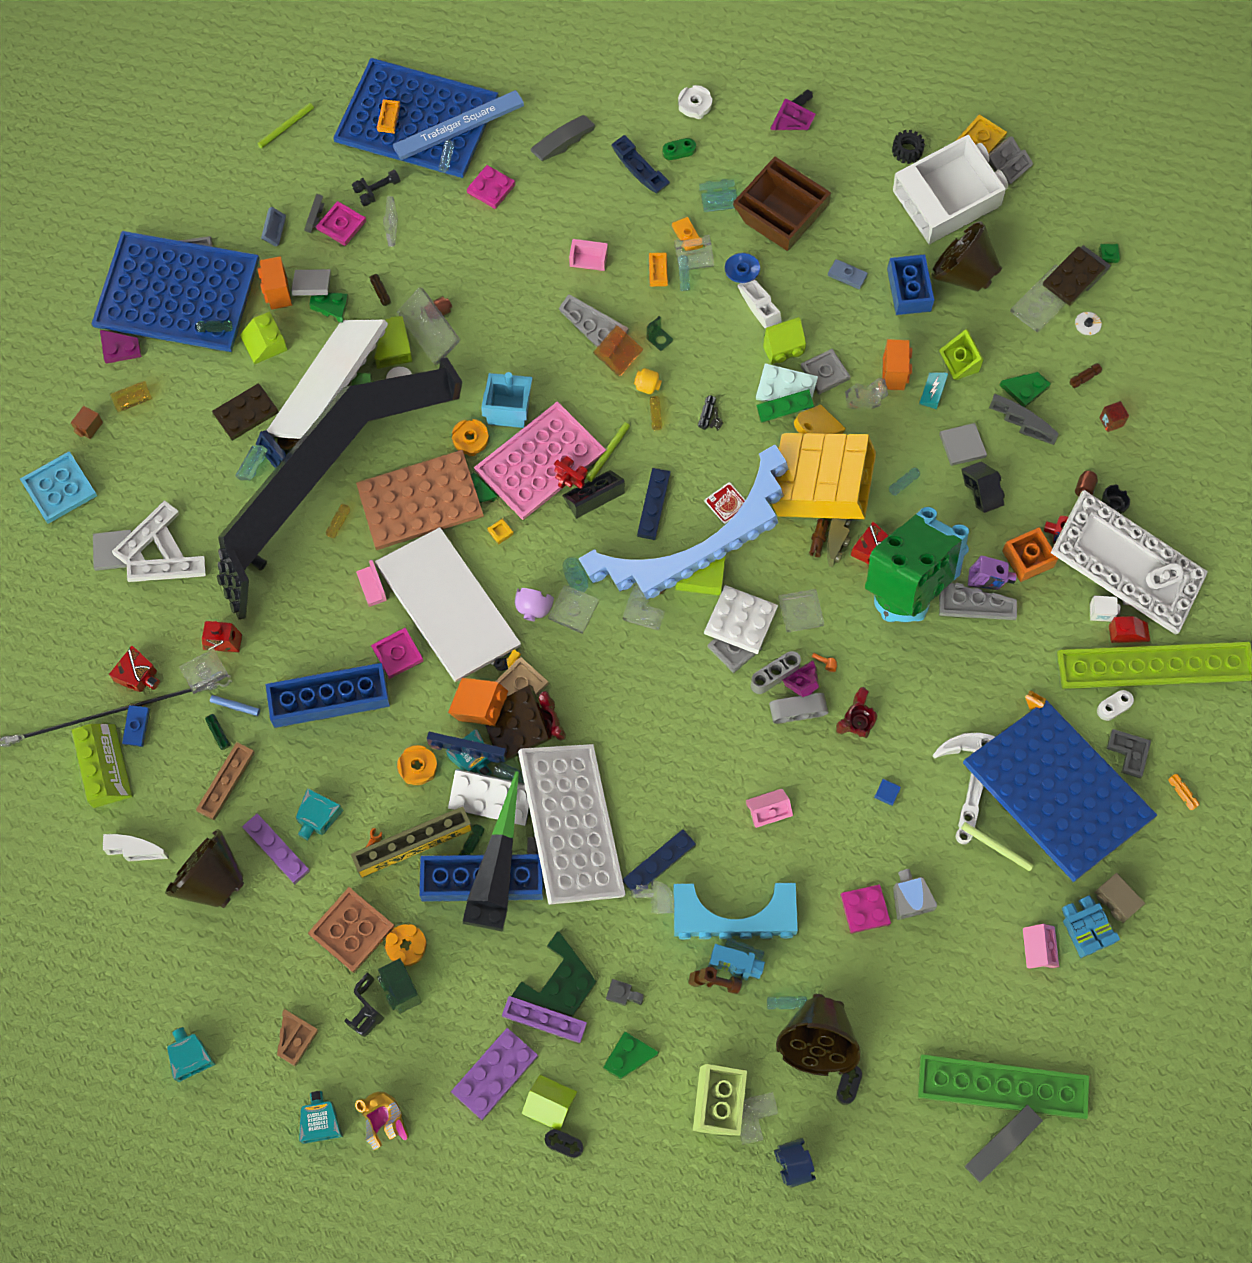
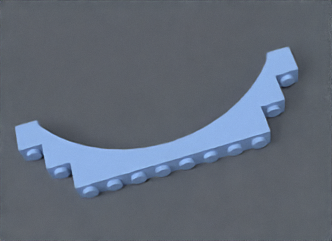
(664, 572)

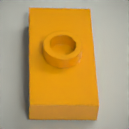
(388, 116)
(686, 231)
(658, 269)

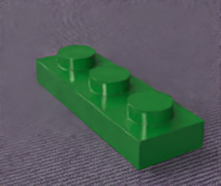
(785, 406)

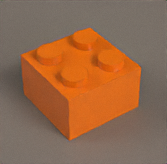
(274, 283)
(897, 364)
(1029, 554)

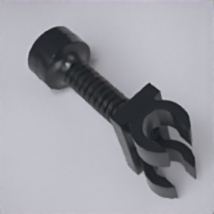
(367, 198)

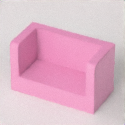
(588, 254)

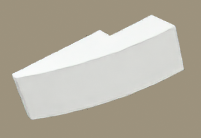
(760, 303)
(132, 848)

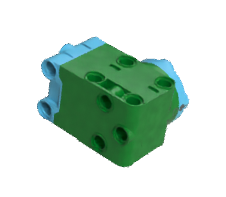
(915, 566)

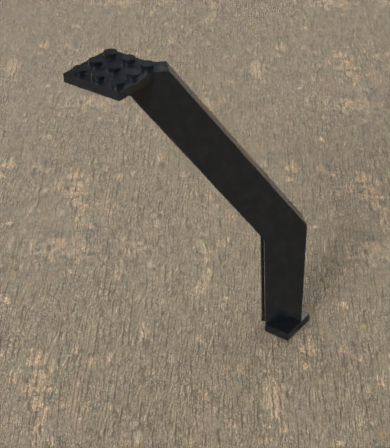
(312, 458)

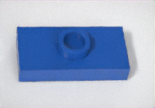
(136, 726)

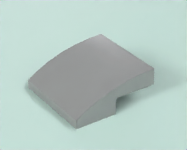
(1010, 159)

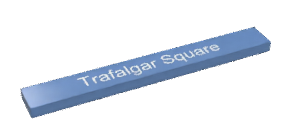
(458, 125)

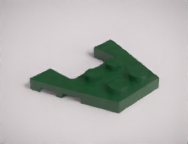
(567, 985)

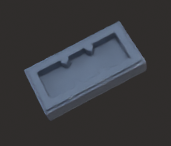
(273, 226)
(847, 274)

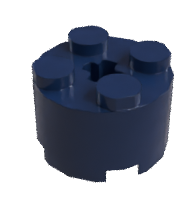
(795, 1163)

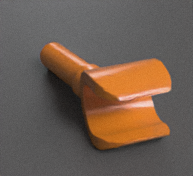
(831, 663)
(373, 839)

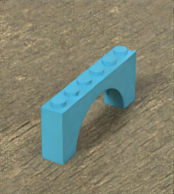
(776, 919)

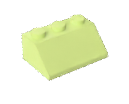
(720, 1100)

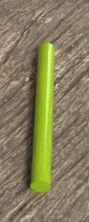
(285, 125)
(610, 448)

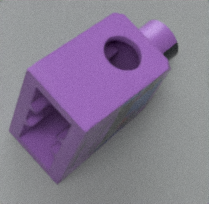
(990, 574)

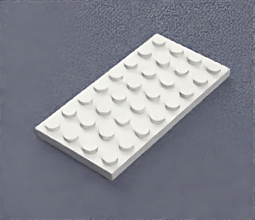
(571, 824)

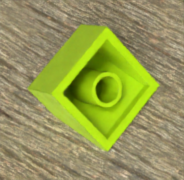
(263, 338)
(784, 340)

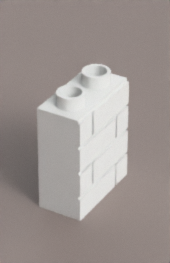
(950, 188)

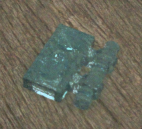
(718, 200)

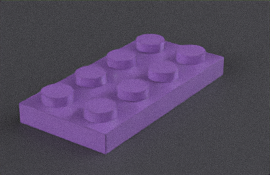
(494, 1074)

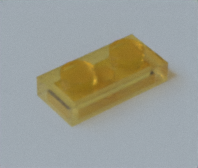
(131, 396)

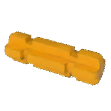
(1184, 792)

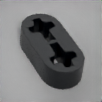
(853, 1086)
(562, 1149)

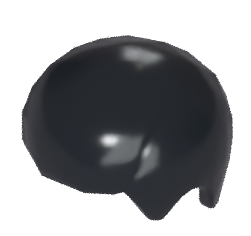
(1116, 498)

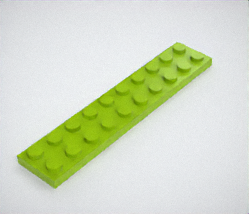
(1155, 665)

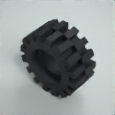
(908, 138)

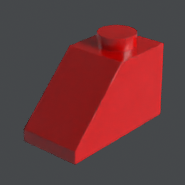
(1128, 630)

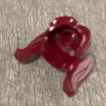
(858, 713)
(550, 716)

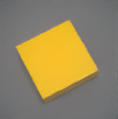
(500, 531)

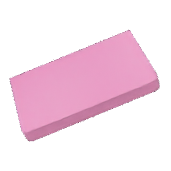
(371, 585)
(769, 807)
(1040, 946)

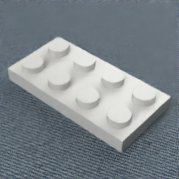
(486, 795)

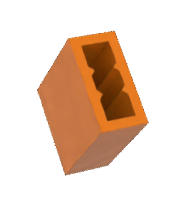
(478, 701)

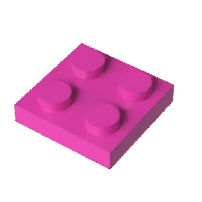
(491, 186)
(341, 223)
(397, 653)
(865, 909)

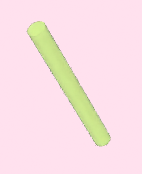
(997, 846)

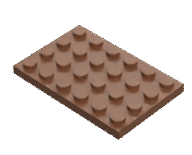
(419, 499)

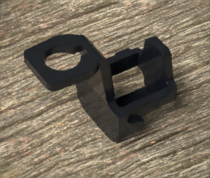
(367, 1011)

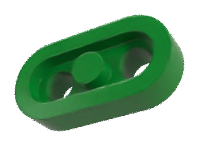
(679, 148)

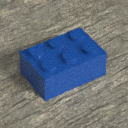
(910, 284)

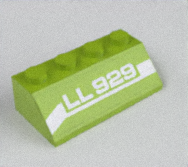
(101, 764)

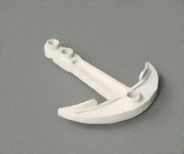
(972, 743)

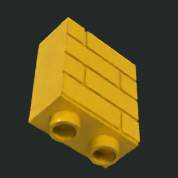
(825, 475)

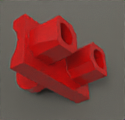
(567, 475)

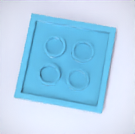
(58, 487)

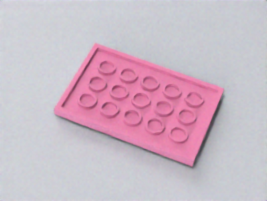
(524, 465)

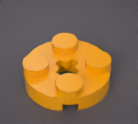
(473, 446)
(408, 758)
(410, 934)

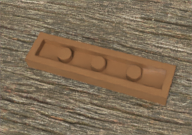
(225, 781)

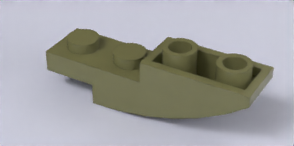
(837, 538)

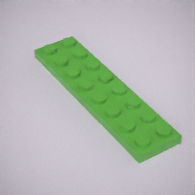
(1003, 1086)

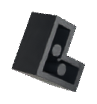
(985, 486)

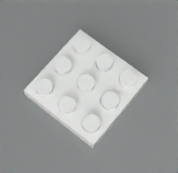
(741, 619)

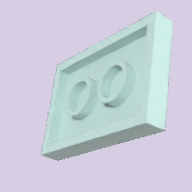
(780, 382)

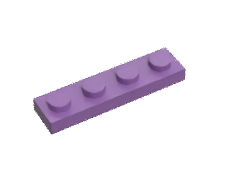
(276, 848)
(544, 1019)

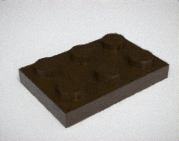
(1074, 276)
(245, 411)

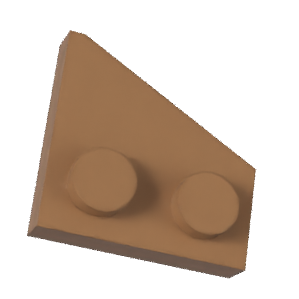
(294, 1038)

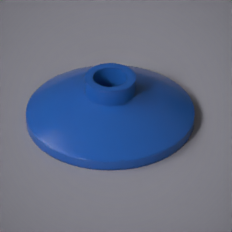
(742, 262)

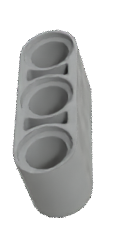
(772, 680)
(798, 708)

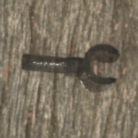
(716, 422)

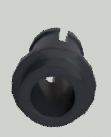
(259, 562)

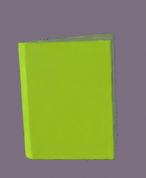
(962, 356)
(549, 1102)

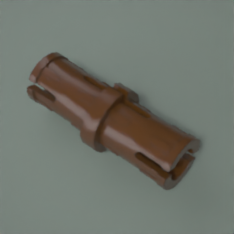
(818, 538)

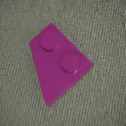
(792, 117)
(119, 347)

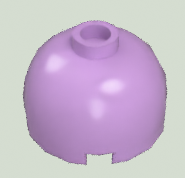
(533, 603)

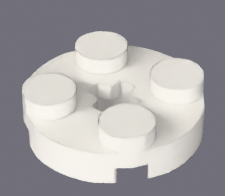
(698, 109)

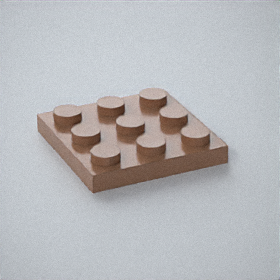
(351, 930)

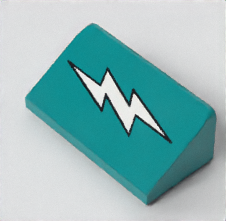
(933, 389)

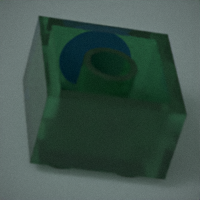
(399, 985)

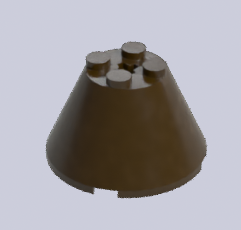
(969, 260)
(208, 874)
(819, 1038)

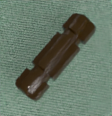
(380, 289)

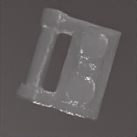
(697, 258)

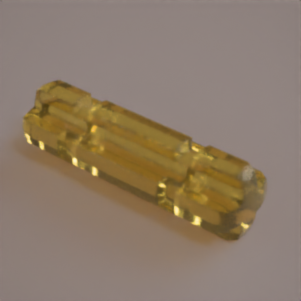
(655, 413)
(337, 520)

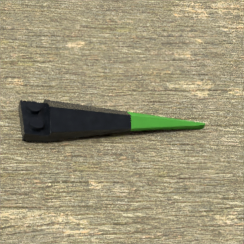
(490, 891)

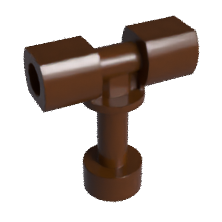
(708, 976)

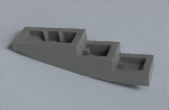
(561, 138)
(1030, 423)
(1003, 1143)

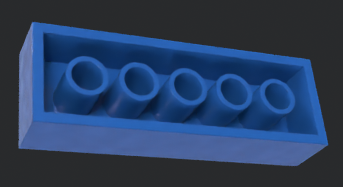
(327, 695)
(453, 877)

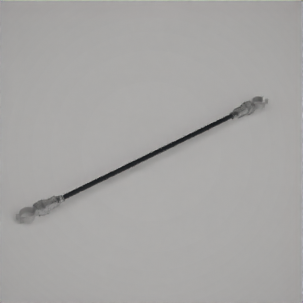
(7, 741)

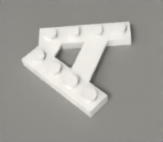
(156, 529)

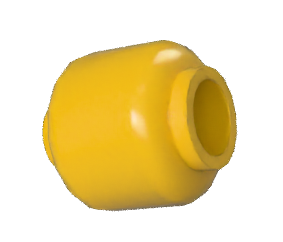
(647, 381)

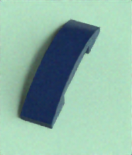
(638, 166)

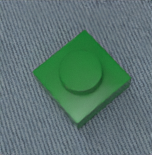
(1109, 253)

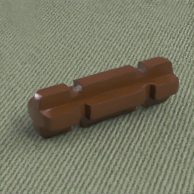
(1085, 375)

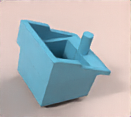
(506, 399)

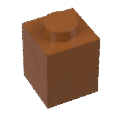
(86, 422)

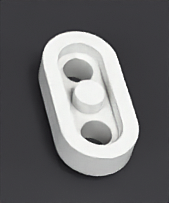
(1163, 577)
(1116, 704)

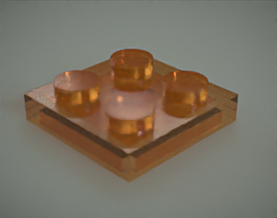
(617, 350)

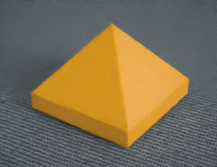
(1034, 700)

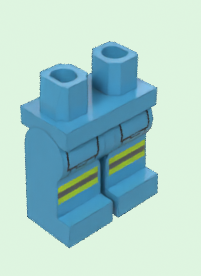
(1089, 927)
(736, 962)

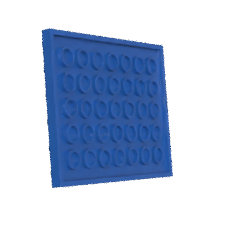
(423, 102)
(169, 285)
(1060, 790)

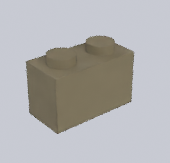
(1119, 898)

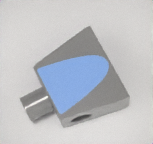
(912, 896)

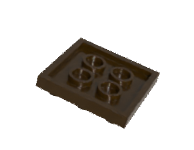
(519, 723)

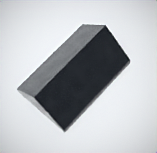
(595, 493)

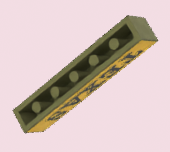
(411, 842)

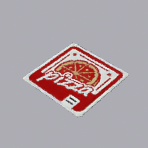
(725, 502)

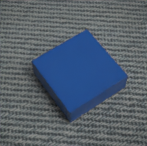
(887, 792)

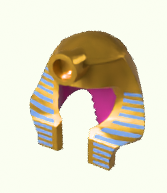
(378, 1110)

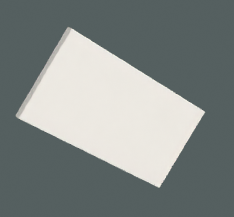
(327, 376)
(1120, 557)
(447, 604)

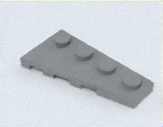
(588, 320)
(973, 603)

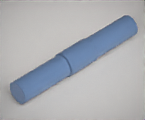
(234, 705)

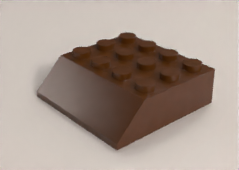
(781, 203)

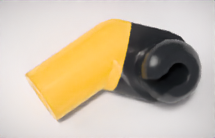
(504, 663)

